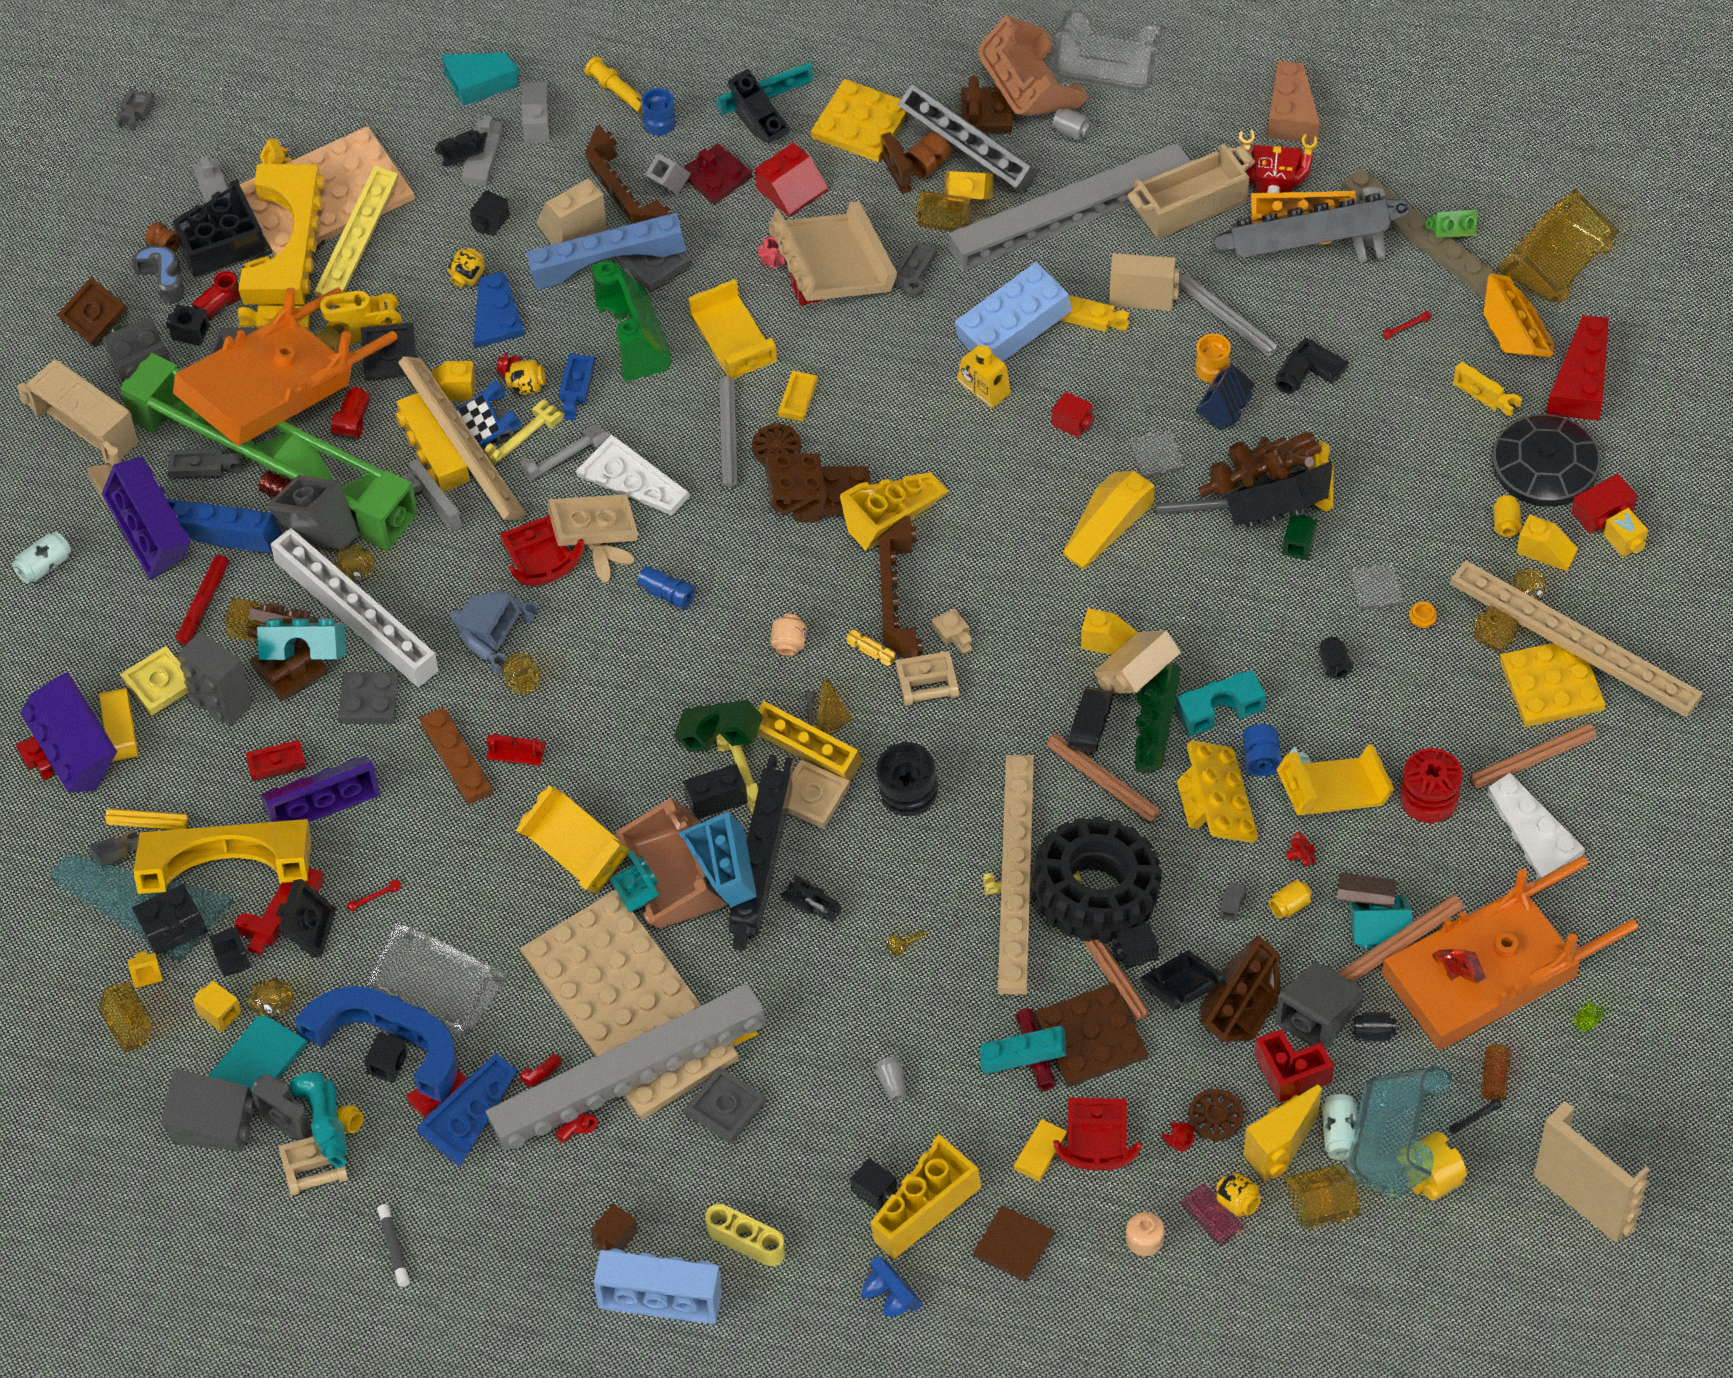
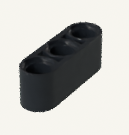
(1090, 720)

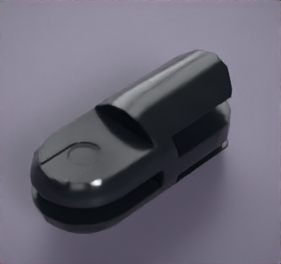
(811, 899)

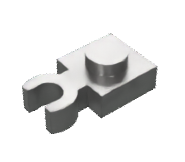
(134, 106)
(113, 849)

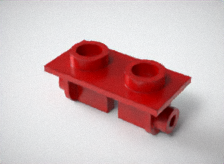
(515, 749)

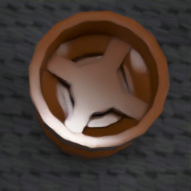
(160, 236)

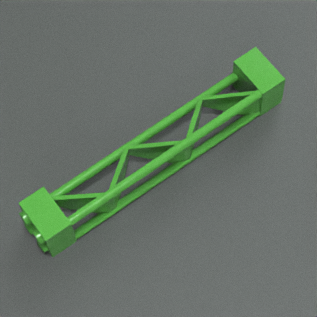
(380, 499)

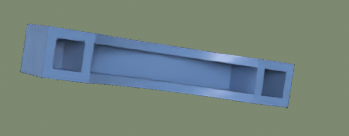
(654, 237)

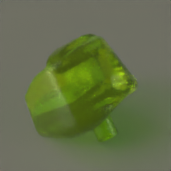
(1588, 1017)

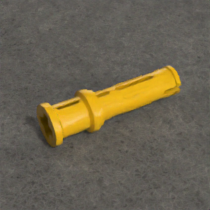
(609, 79)

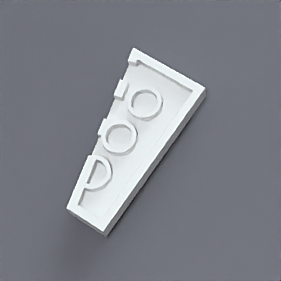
(628, 473)
(1539, 834)

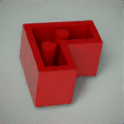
(1290, 1071)

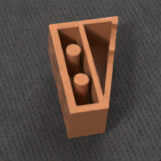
(1292, 105)

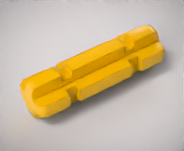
(871, 647)

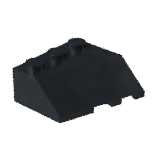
(219, 231)
(1279, 496)

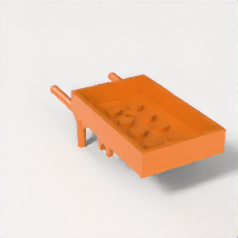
(269, 373)
(1514, 974)

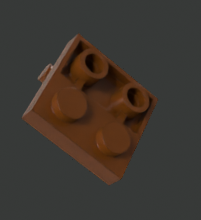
(986, 107)
(273, 611)
(291, 674)

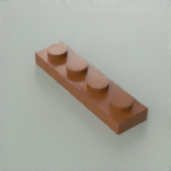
(456, 755)

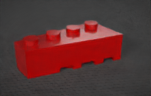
(1582, 375)

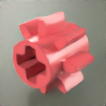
(770, 253)

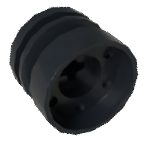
(907, 778)

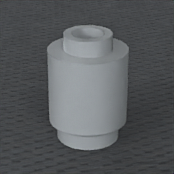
(1072, 123)

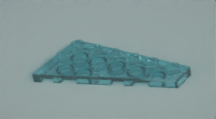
(115, 893)

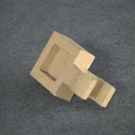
(954, 629)

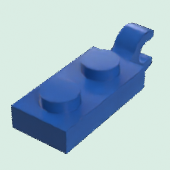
(576, 383)

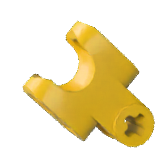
(359, 311)

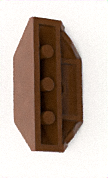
(1248, 995)

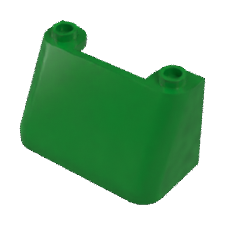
(640, 337)

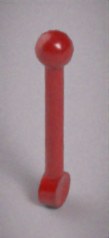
(1425, 316)
(394, 886)

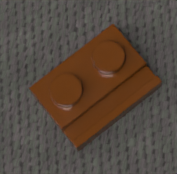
(897, 164)

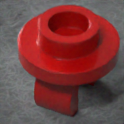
(504, 363)
(1181, 1137)

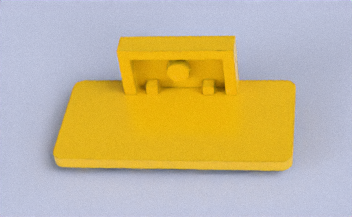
(1216, 793)

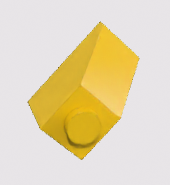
(456, 379)
(1546, 543)
(1104, 632)

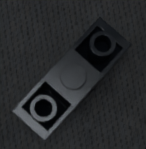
(756, 108)

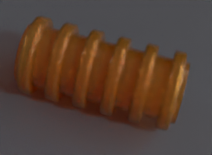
(1495, 1072)

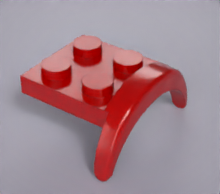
(536, 553)
(1097, 1135)

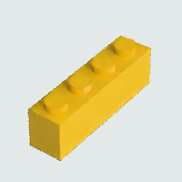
(432, 443)
(808, 742)

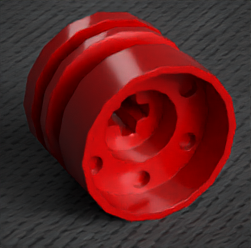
(1431, 785)

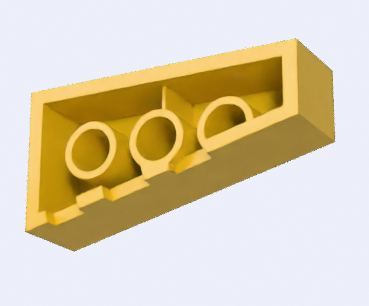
(925, 1198)

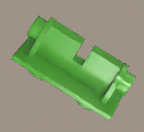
(1453, 223)

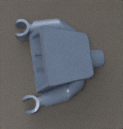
(487, 622)

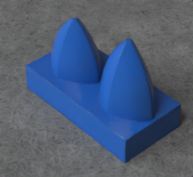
(884, 1278)

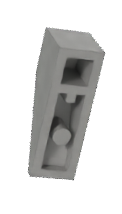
(535, 112)

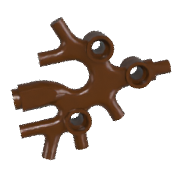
(1277, 460)

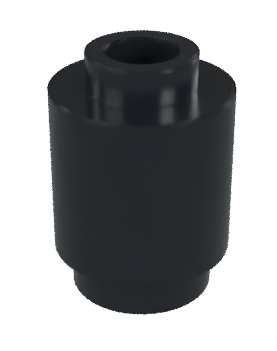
(1292, 373)
(1335, 658)
(1374, 1026)

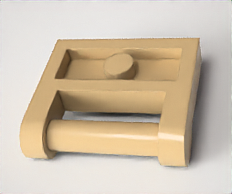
(926, 670)
(305, 1156)

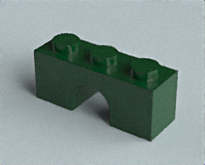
(735, 722)

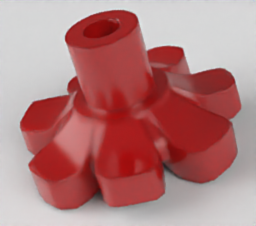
(1301, 850)

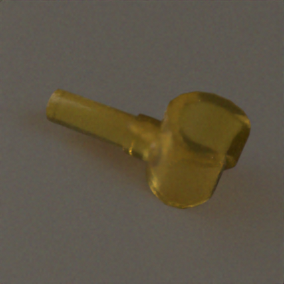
(898, 945)

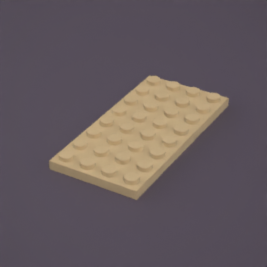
(618, 987)

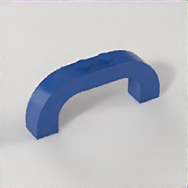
(414, 1024)

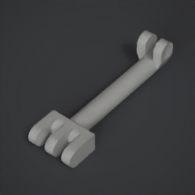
(592, 435)

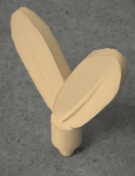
(605, 553)

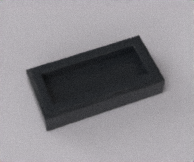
(1321, 361)

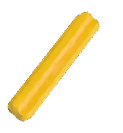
(146, 819)

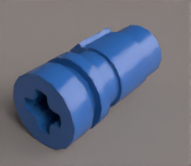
(665, 586)

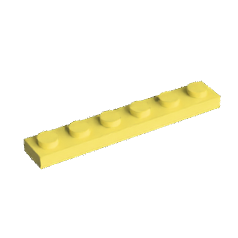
(357, 231)

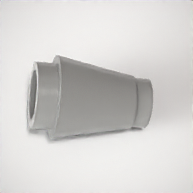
(891, 1076)

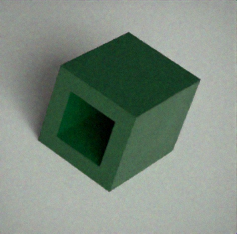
(1299, 537)

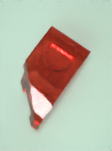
(1462, 963)

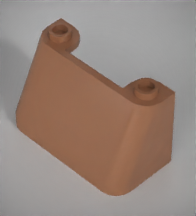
(1016, 63)
(681, 881)

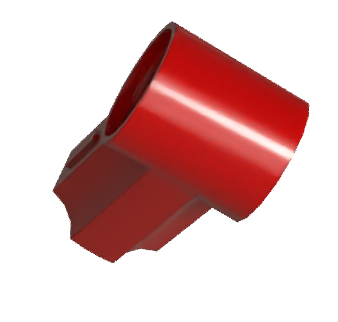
(222, 292)
(349, 419)

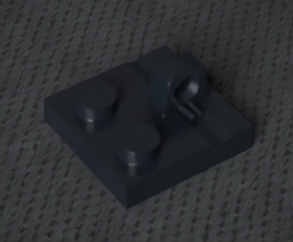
(385, 361)
(306, 918)
(169, 919)

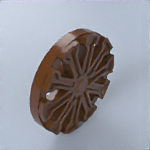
(775, 444)
(1216, 1114)

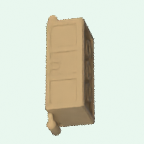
(1193, 191)
(81, 409)

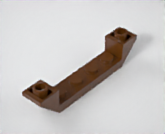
(598, 154)
(896, 541)

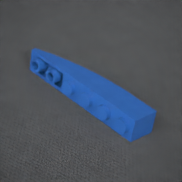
(227, 525)

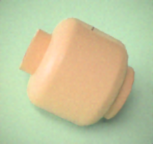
(788, 635)
(1144, 1234)

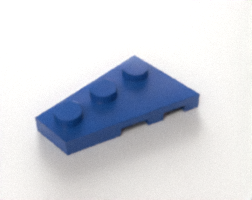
(495, 312)

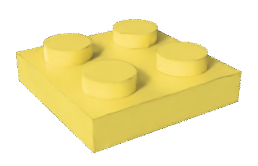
(156, 680)

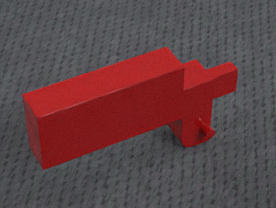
(265, 929)

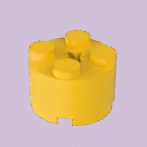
(1446, 1171)

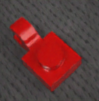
(34, 757)

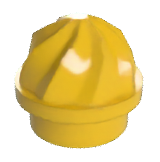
(350, 1118)

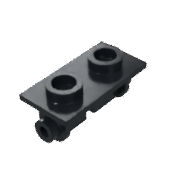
(462, 147)

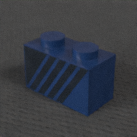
(1225, 397)

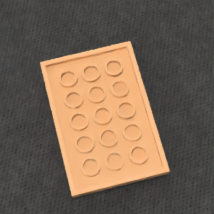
(346, 170)

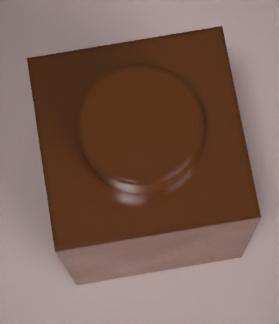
(613, 1229)

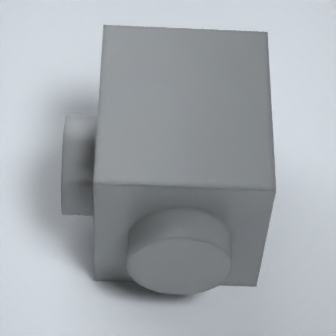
(667, 173)

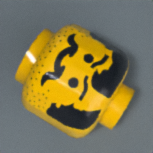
(466, 267)
(526, 377)
(1238, 1194)

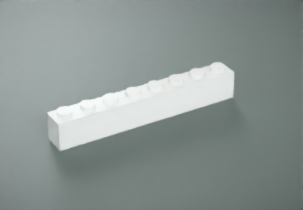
(355, 607)

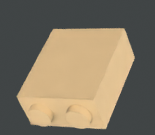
(1143, 281)
(1137, 662)

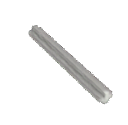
(1227, 315)
(728, 432)

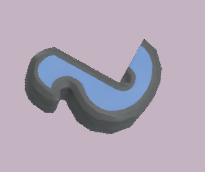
(168, 269)

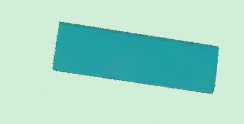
(773, 85)

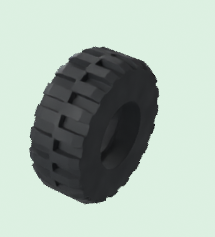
(1102, 847)

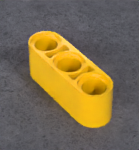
(119, 723)

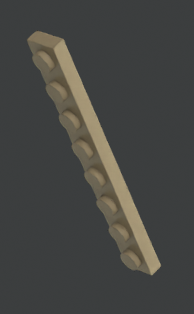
(1442, 250)

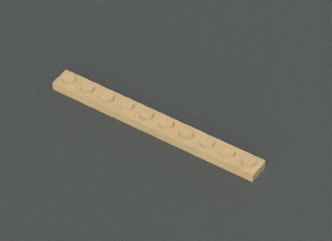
(1577, 639)
(1016, 875)

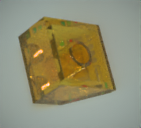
(1323, 1196)

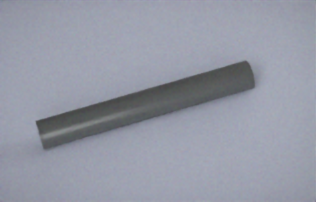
(1195, 505)

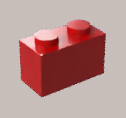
(1603, 502)

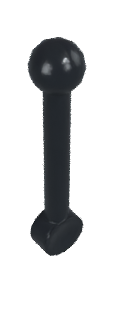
(1495, 1104)

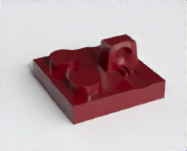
(716, 173)

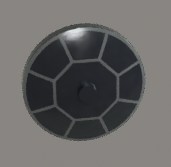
(1545, 460)

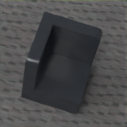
(229, 952)

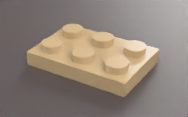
(592, 519)

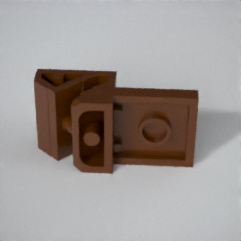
(806, 487)

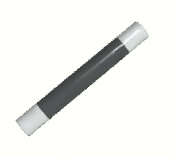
(393, 1245)

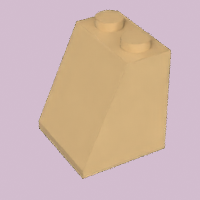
(573, 213)

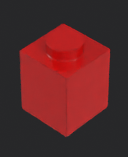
(1072, 414)

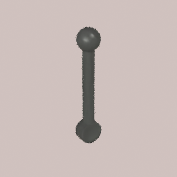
(809, 696)

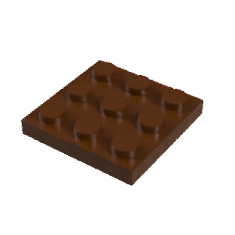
(1097, 1034)

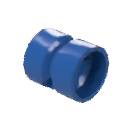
(658, 111)
(1262, 749)

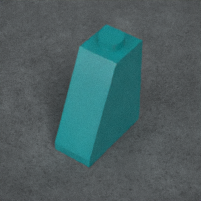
(479, 75)

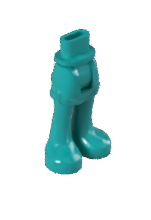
(325, 1125)

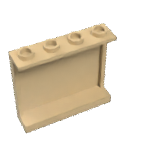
(834, 254)
(1588, 1177)

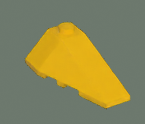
(877, 507)
(1108, 514)

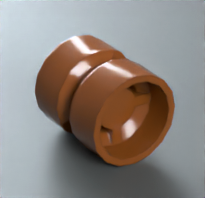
(928, 154)

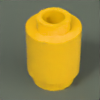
(1507, 516)
(1290, 899)

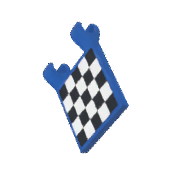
(481, 418)

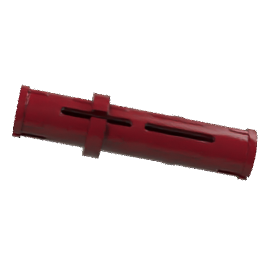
(1042, 1070)

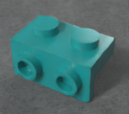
(635, 883)

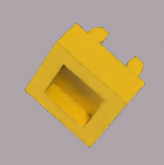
(274, 153)
(144, 969)

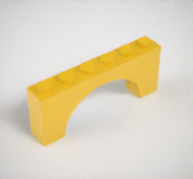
(298, 191)
(170, 852)

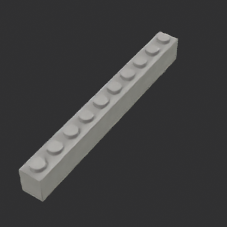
(1058, 209)
(626, 1067)

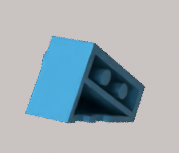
(723, 857)

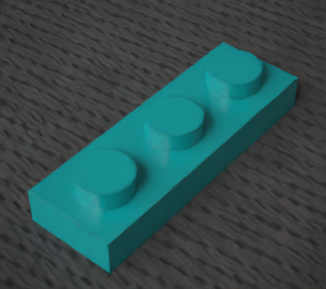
(1023, 1049)

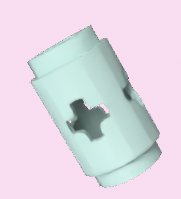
(41, 557)
(1339, 1113)

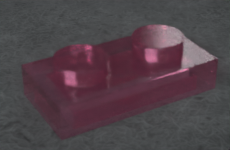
(1211, 1214)

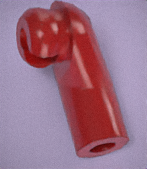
(544, 1070)
(582, 1124)

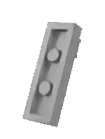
(479, 167)
(209, 177)
(423, 482)

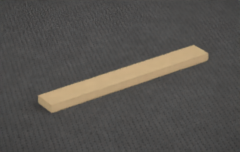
(462, 439)

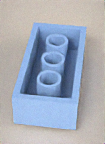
(1015, 313)
(658, 1286)

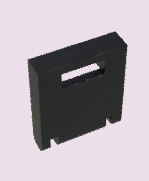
(1185, 987)

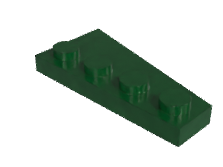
(1157, 706)

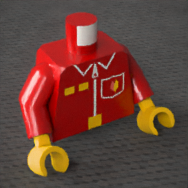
(1278, 167)

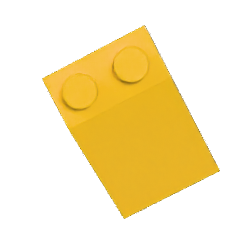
(1278, 1136)

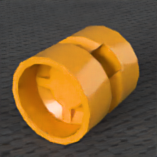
(1211, 356)

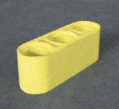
(738, 1223)

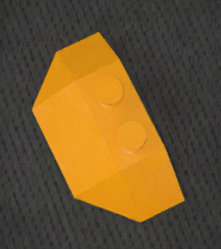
(1281, 202)
(1515, 319)

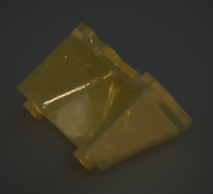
(1559, 247)

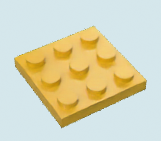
(858, 119)
(1550, 684)

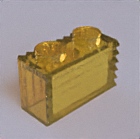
(943, 211)
(125, 1016)

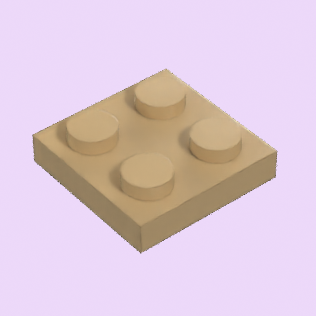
(815, 794)

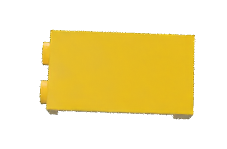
(731, 330)
(1335, 783)
(573, 838)

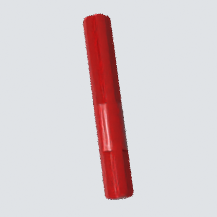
(202, 599)

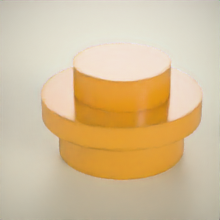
(1422, 615)

